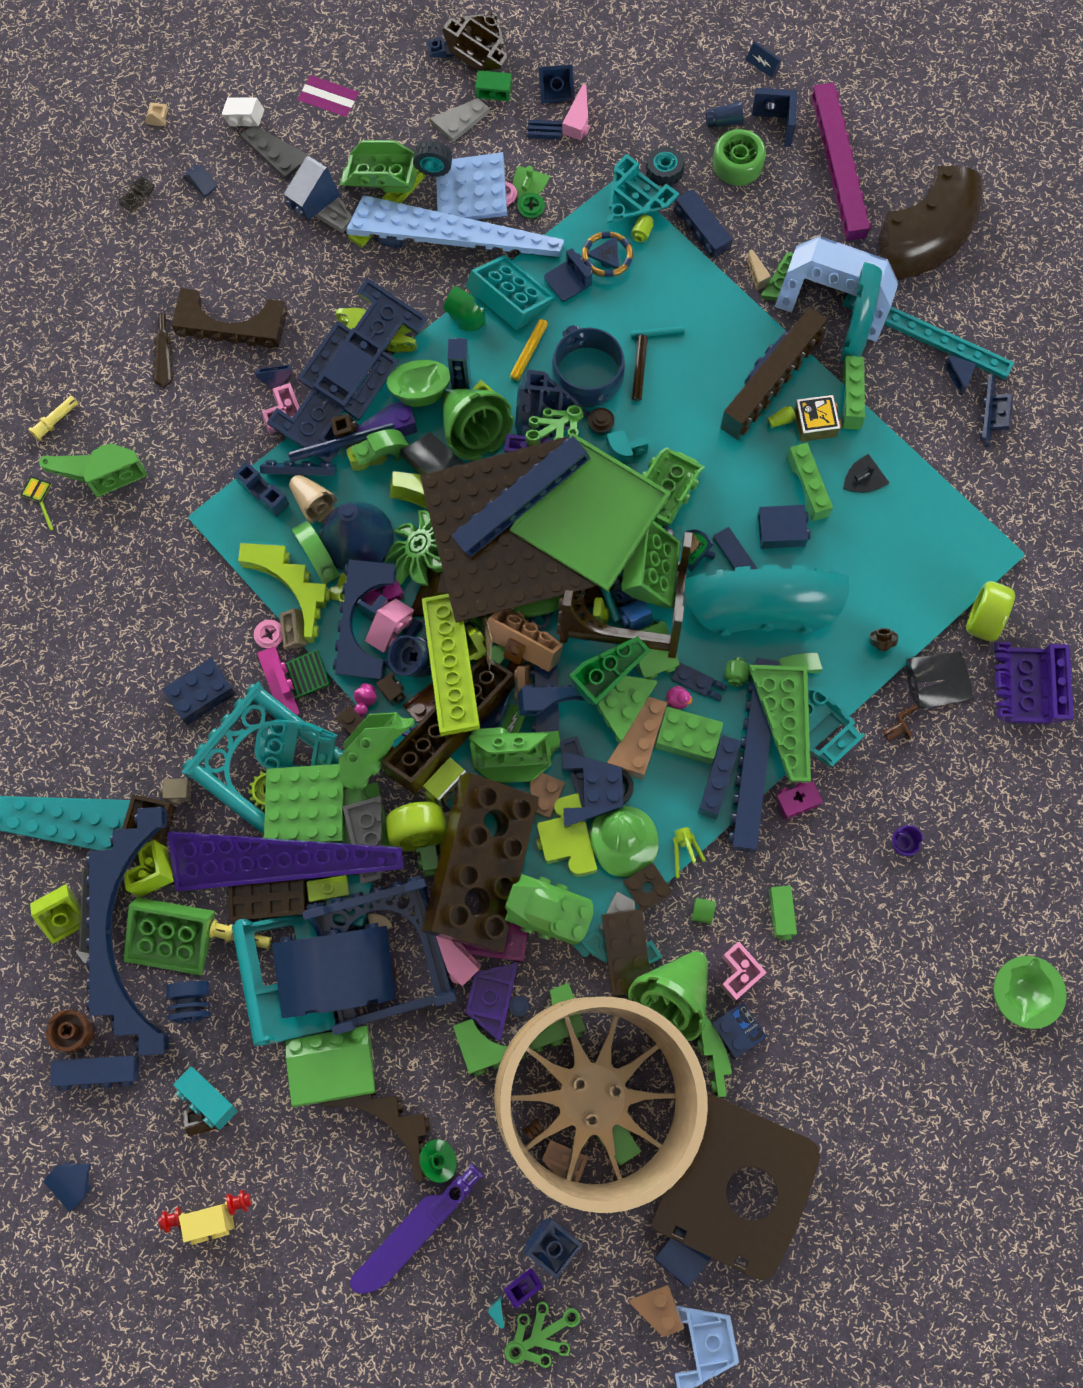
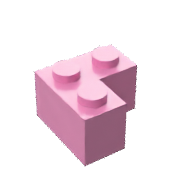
(285, 401)
(388, 624)
(745, 968)

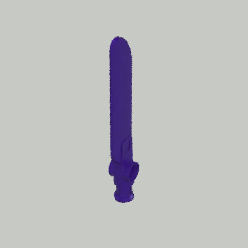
(411, 1234)

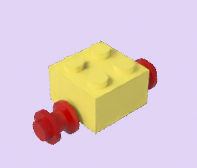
(209, 1221)

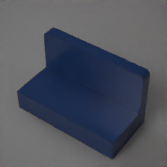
(370, 612)

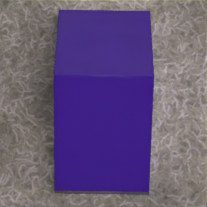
(522, 1288)

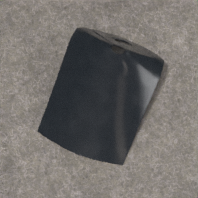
(935, 668)

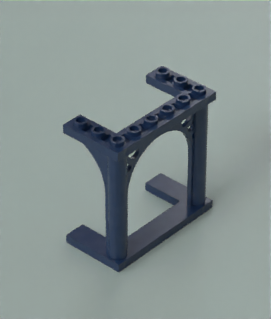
(416, 890)

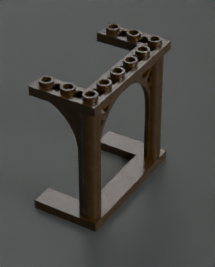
(573, 627)

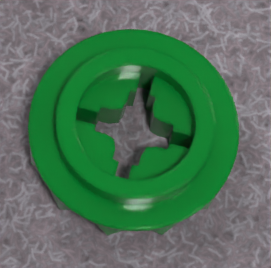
(537, 202)

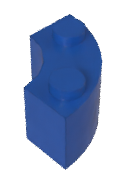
(635, 615)

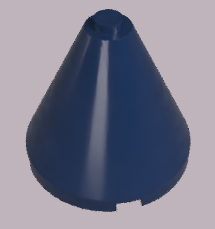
(356, 533)

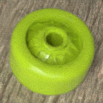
(990, 611)
(416, 825)

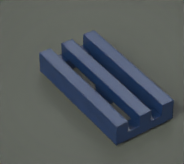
(544, 126)

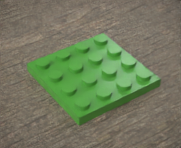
(305, 804)

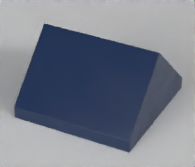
(556, 83)

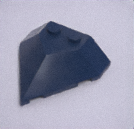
(536, 394)

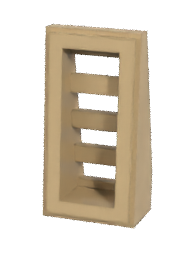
(759, 273)

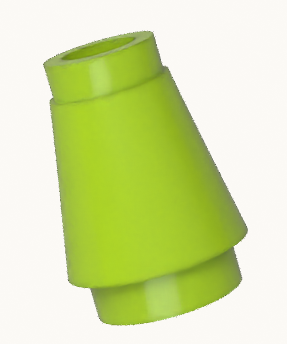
(782, 417)

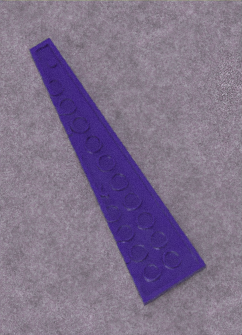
(227, 860)

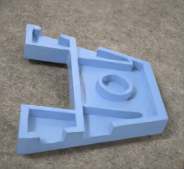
(712, 1345)

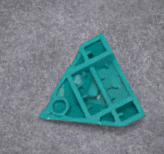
(635, 193)

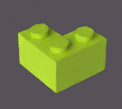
(152, 872)

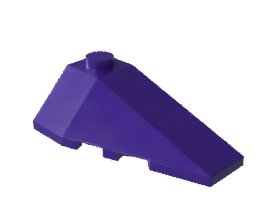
(395, 413)

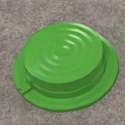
(419, 382)
(1029, 992)

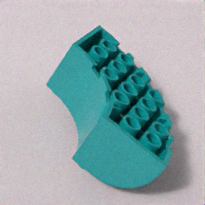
(767, 599)

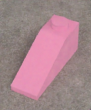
(576, 120)
(458, 961)

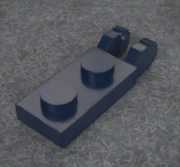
(697, 682)

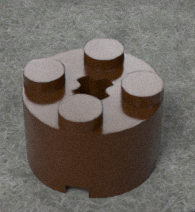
(81, 1033)

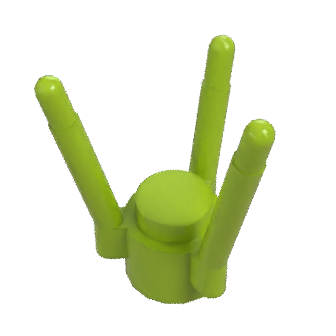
(685, 838)

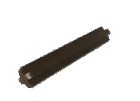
(639, 368)

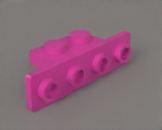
(276, 678)

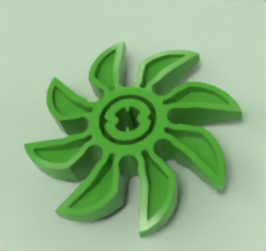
(416, 552)

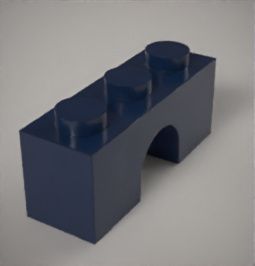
(255, 485)

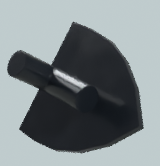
(864, 476)

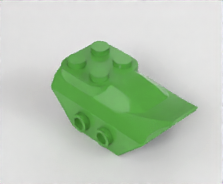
(380, 165)
(677, 475)
(368, 747)
(512, 756)
(549, 910)

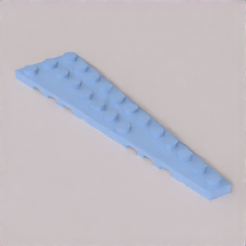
(424, 225)

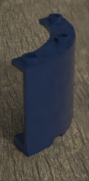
(334, 971)

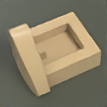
(156, 114)

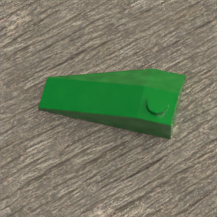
(603, 672)

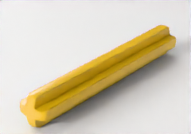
(528, 350)

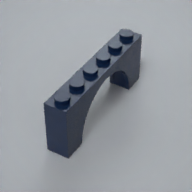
(361, 579)

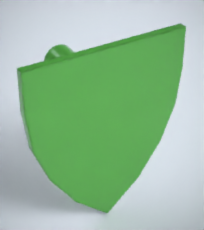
(529, 181)

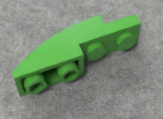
(712, 1045)

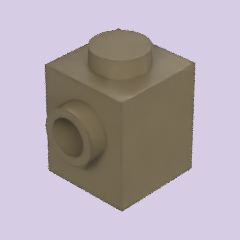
(176, 790)

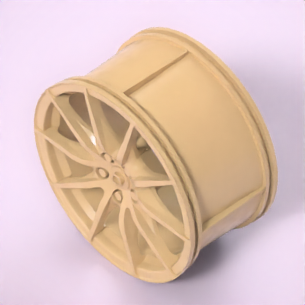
(596, 1100)

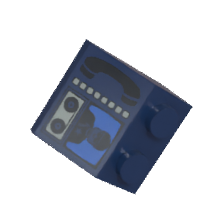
(738, 1030)

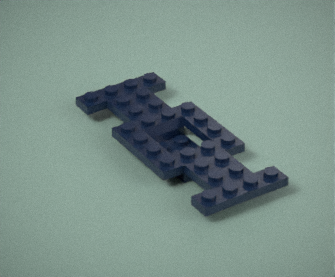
(341, 366)

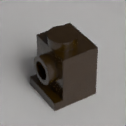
(391, 690)

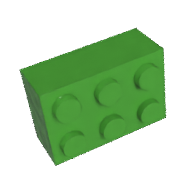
(689, 735)

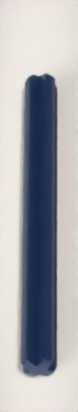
(336, 443)

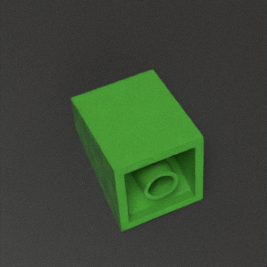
(656, 660)

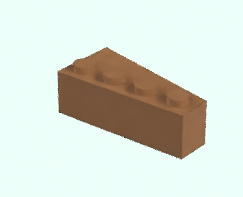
(637, 745)

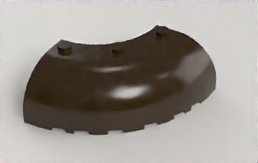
(936, 227)

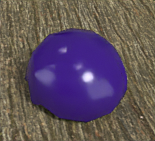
(907, 840)

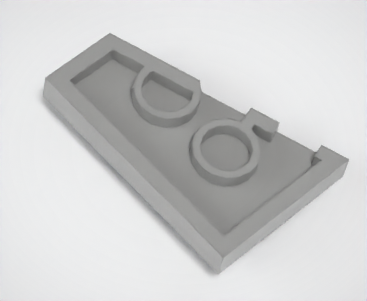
(460, 119)

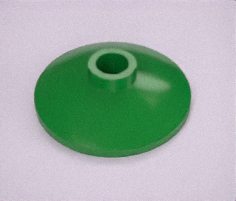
(445, 1161)

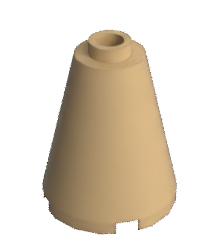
(312, 498)

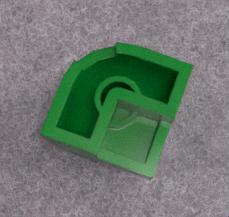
(463, 309)

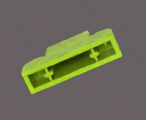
(567, 843)

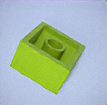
(57, 913)

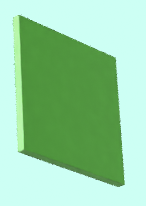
(594, 517)

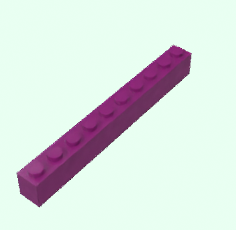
(840, 162)

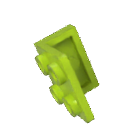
(477, 648)

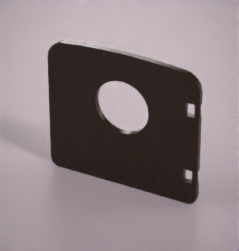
(699, 1199)

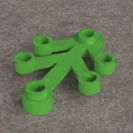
(572, 414)
(539, 1336)

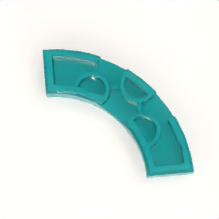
(595, 945)

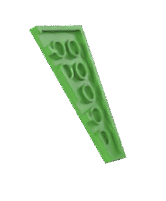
(785, 705)

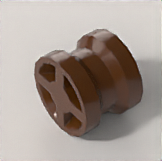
(533, 1130)

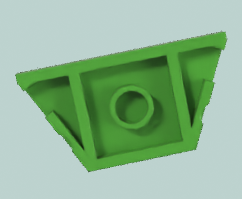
(624, 703)

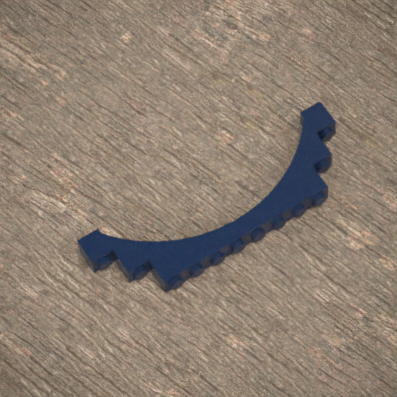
(104, 983)

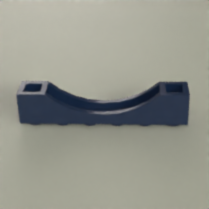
(535, 700)

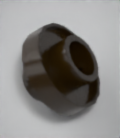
(601, 421)
(883, 639)

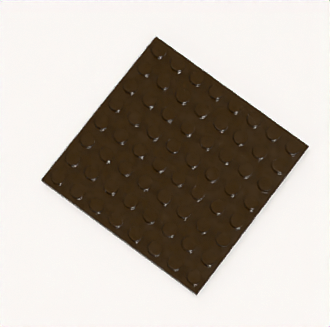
(508, 568)

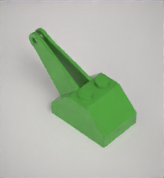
(103, 470)

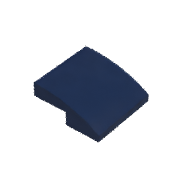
(680, 1260)

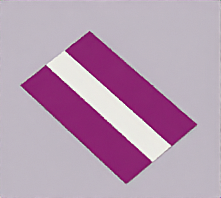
(328, 96)

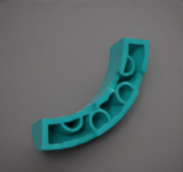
(863, 311)

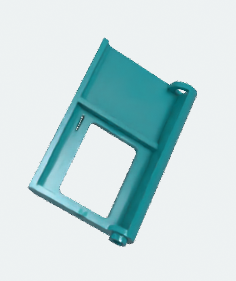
(263, 1000)

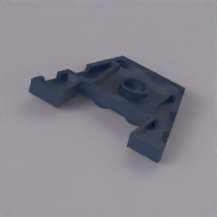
(601, 788)

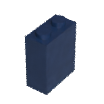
(783, 526)

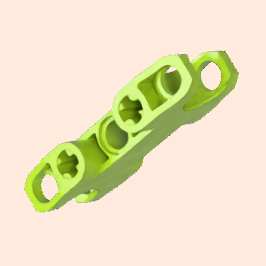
(397, 343)

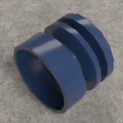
(410, 657)
(188, 1001)

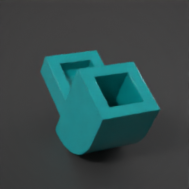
(624, 450)

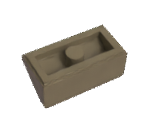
(292, 629)

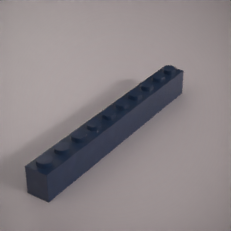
(753, 772)

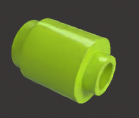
(642, 228)

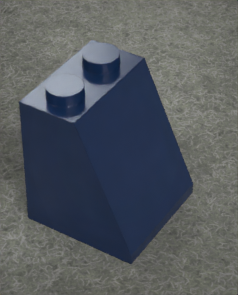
(311, 189)

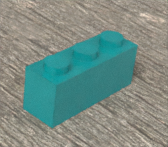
(204, 1099)

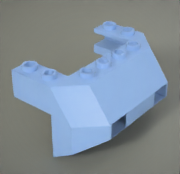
(838, 268)

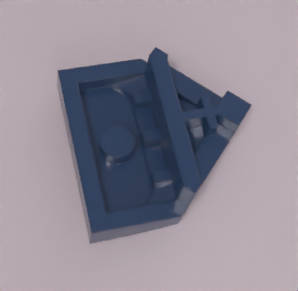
(69, 1183)

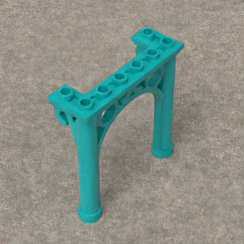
(204, 752)

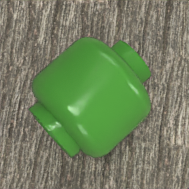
(737, 672)

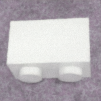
(243, 112)

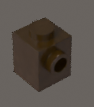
(344, 425)

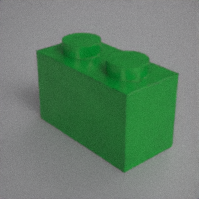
(493, 85)

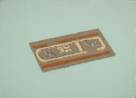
(488, 640)

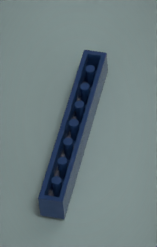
(521, 496)

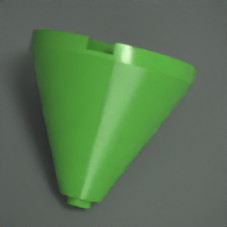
(475, 421)
(676, 992)

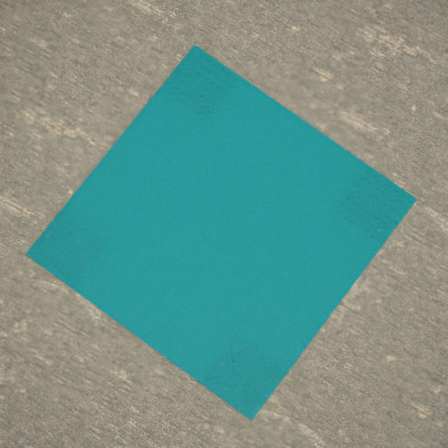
(908, 548)

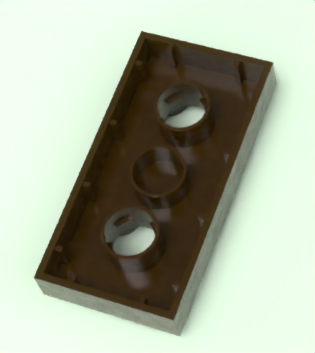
(480, 863)

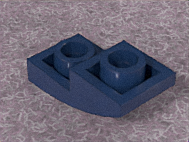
(438, 48)

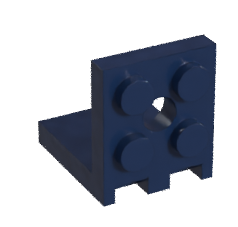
(783, 106)

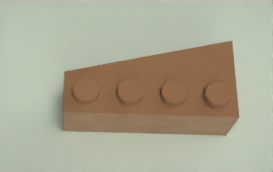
(540, 646)

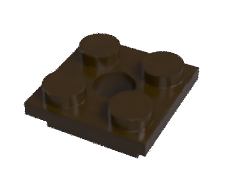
(647, 875)

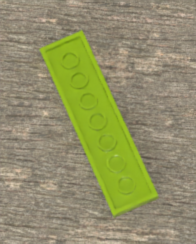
(450, 667)

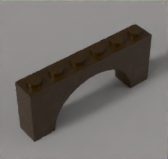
(262, 329)

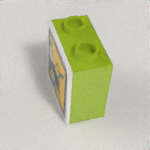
(443, 783)

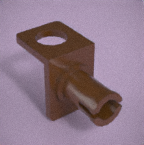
(515, 660)
(900, 727)

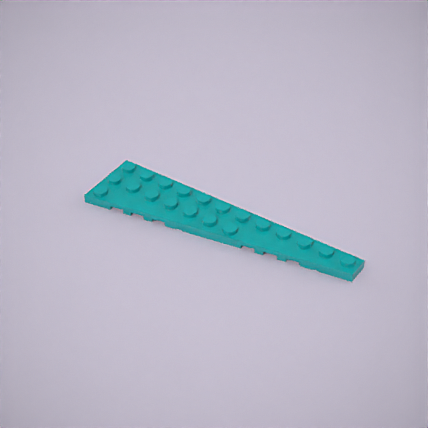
(64, 820)

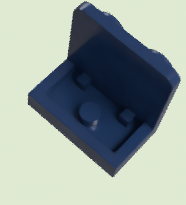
(569, 277)

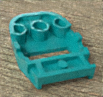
(819, 708)
(278, 740)

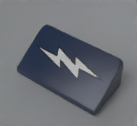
(763, 59)

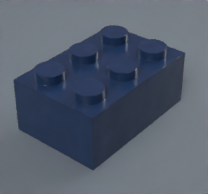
(199, 691)

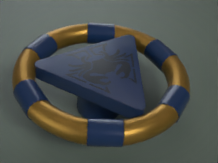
(607, 254)

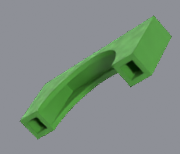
(482, 1053)

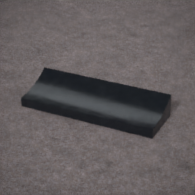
(429, 455)

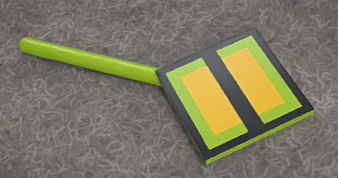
(36, 490)

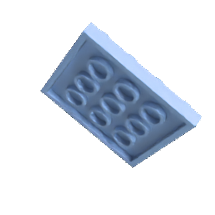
(474, 187)

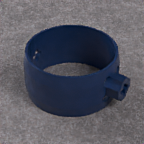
(596, 339)

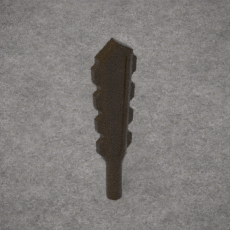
(162, 363)

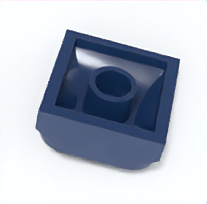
(552, 1247)

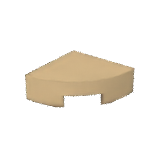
(381, 920)

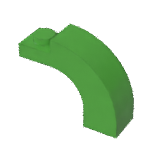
(380, 444)
(315, 552)

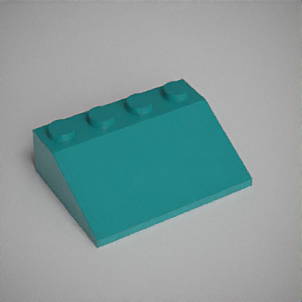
(509, 291)

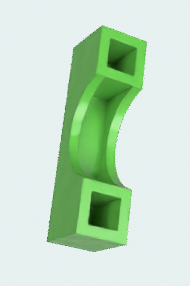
(854, 401)
(816, 496)

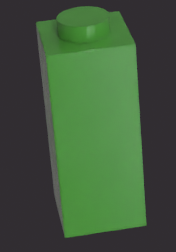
(782, 912)

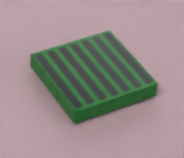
(307, 674)

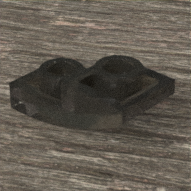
(138, 193)

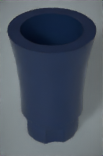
(725, 115)

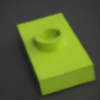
(600, 611)
(328, 888)

